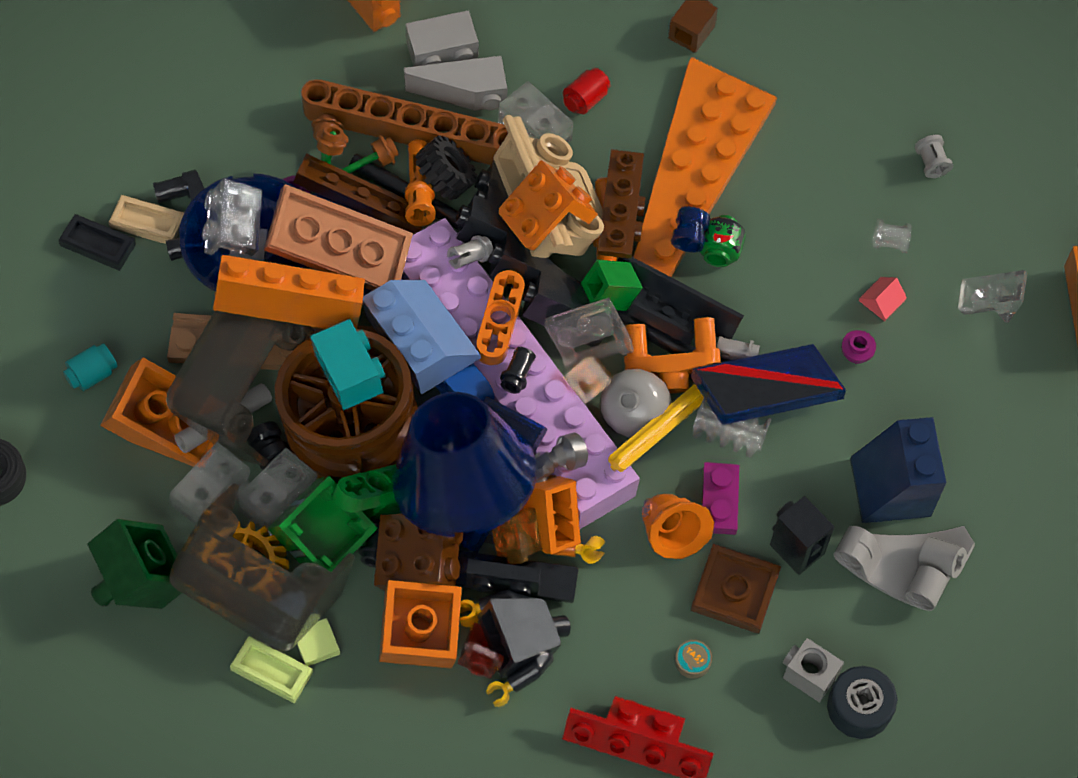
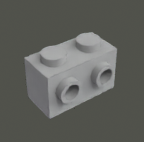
(442, 39)

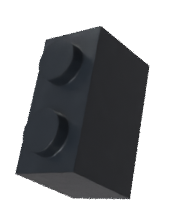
(801, 534)

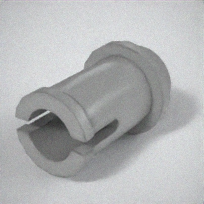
(476, 250)
(735, 349)

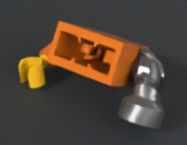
(557, 501)

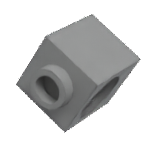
(812, 684)

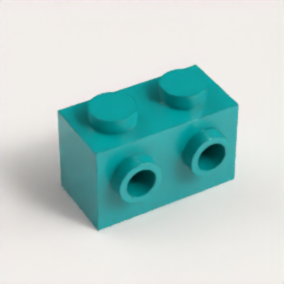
(347, 363)

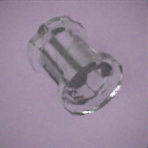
(892, 236)

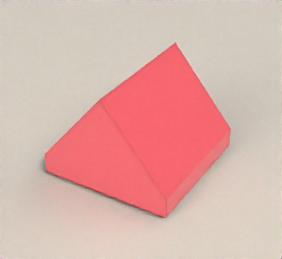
(884, 297)

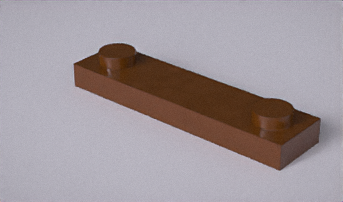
(353, 192)

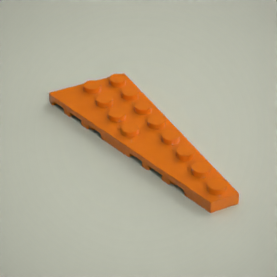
(704, 147)

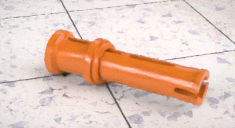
(418, 192)

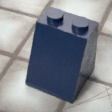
(899, 472)

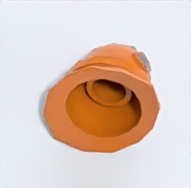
(676, 525)

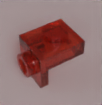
(477, 655)

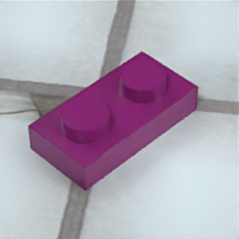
(721, 495)

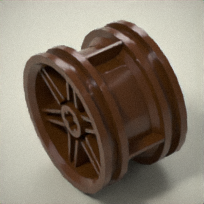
(314, 413)

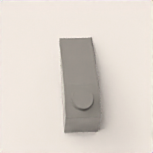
(464, 83)

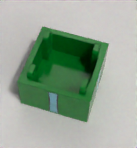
(318, 529)

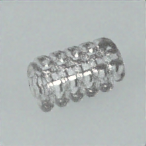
(741, 433)

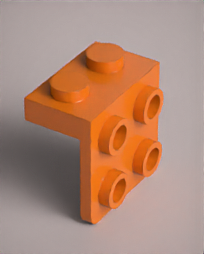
(543, 202)

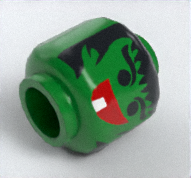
(723, 241)

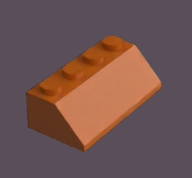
(287, 293)

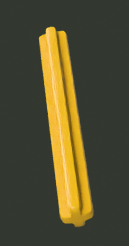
(656, 430)

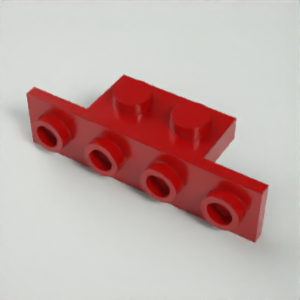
(639, 736)

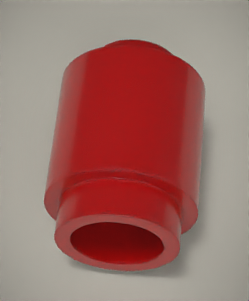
(586, 91)

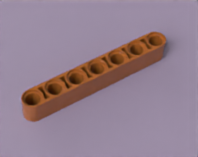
(397, 116)

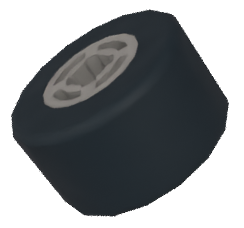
(855, 714)

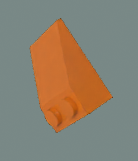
(142, 414)

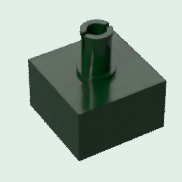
(134, 565)

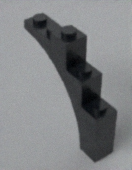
(546, 286)

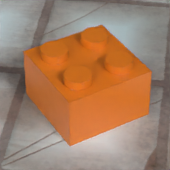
(420, 624)

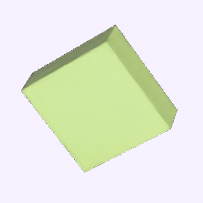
(318, 644)

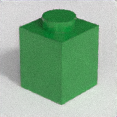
(613, 281)

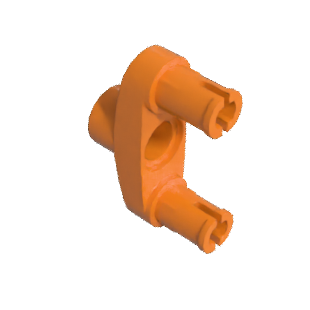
(674, 368)

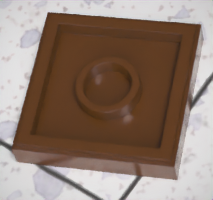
(735, 588)

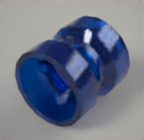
(690, 229)

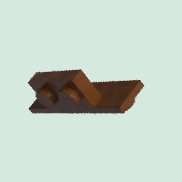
(622, 205)

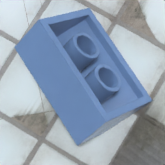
(421, 329)

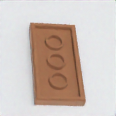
(336, 239)

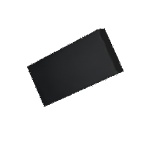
(97, 242)

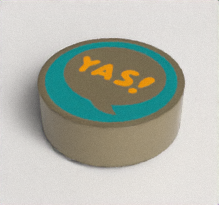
(693, 659)

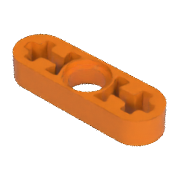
(494, 304)

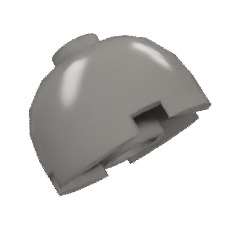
(633, 400)

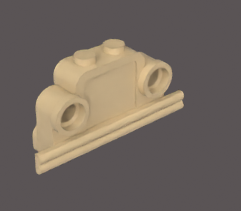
(517, 159)

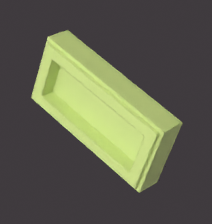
(271, 669)

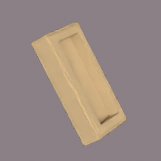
(146, 219)

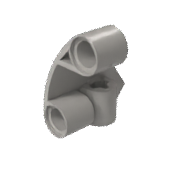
(906, 565)

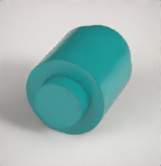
(89, 367)

